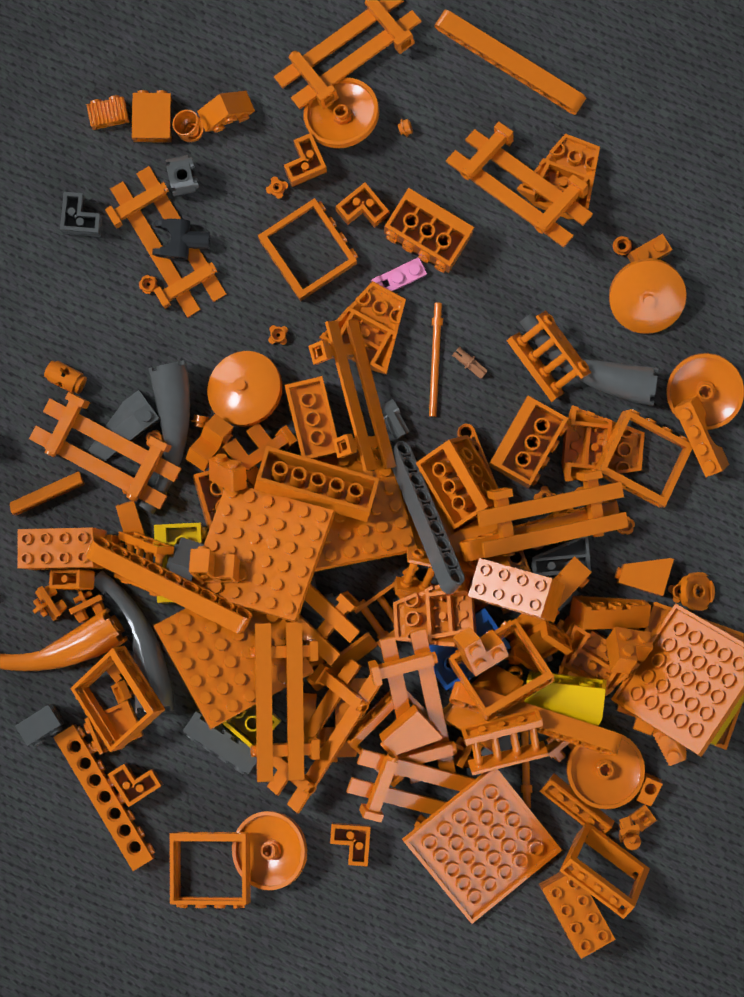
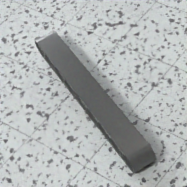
(426, 519)

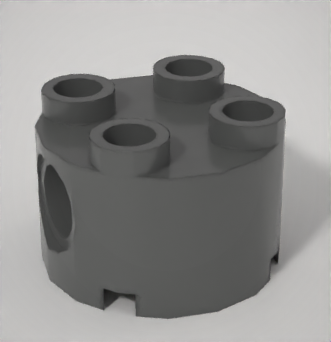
(176, 165)

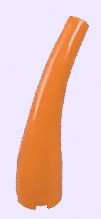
(83, 643)

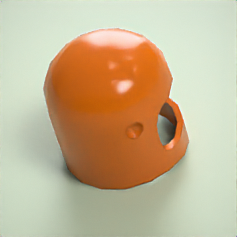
(188, 121)

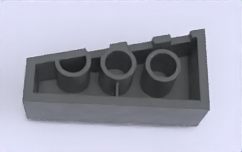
(222, 742)

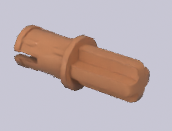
(470, 363)

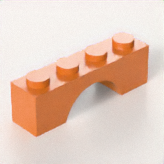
(709, 455)

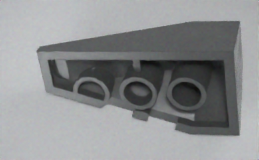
(129, 421)

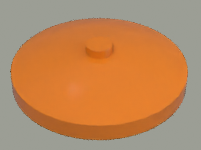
(347, 118)
(647, 295)
(715, 383)
(244, 388)
(606, 779)
(276, 850)

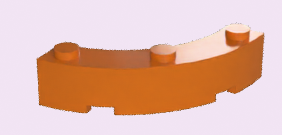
(572, 576)

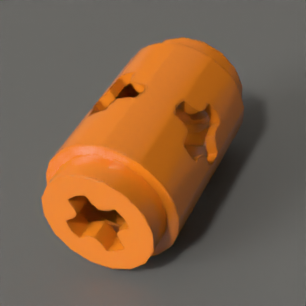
(72, 382)

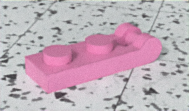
(402, 275)

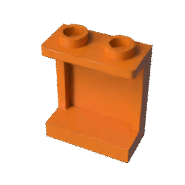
(151, 116)
(546, 640)
(122, 718)

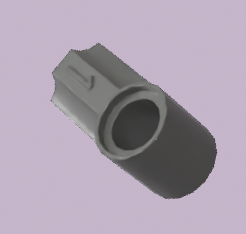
(393, 419)

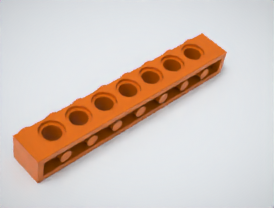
(94, 792)

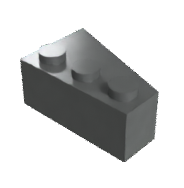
(554, 560)

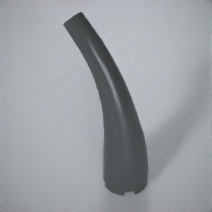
(616, 379)
(172, 399)
(146, 648)

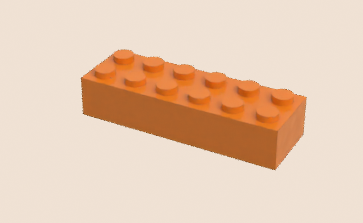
(316, 483)

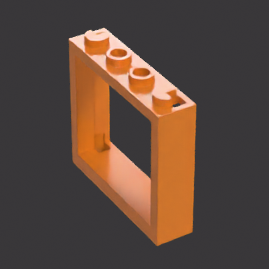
(279, 262)
(629, 485)
(137, 683)
(518, 695)
(373, 719)
(595, 883)
(202, 902)

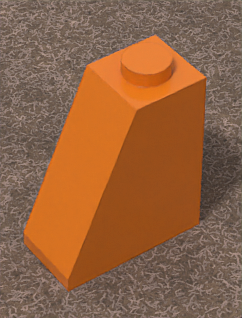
(646, 575)
(409, 732)

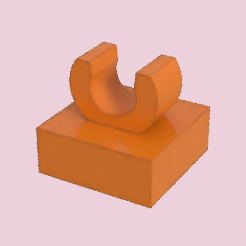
(121, 691)
(643, 817)

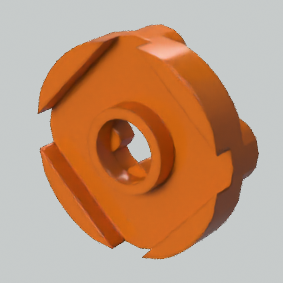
(698, 601)

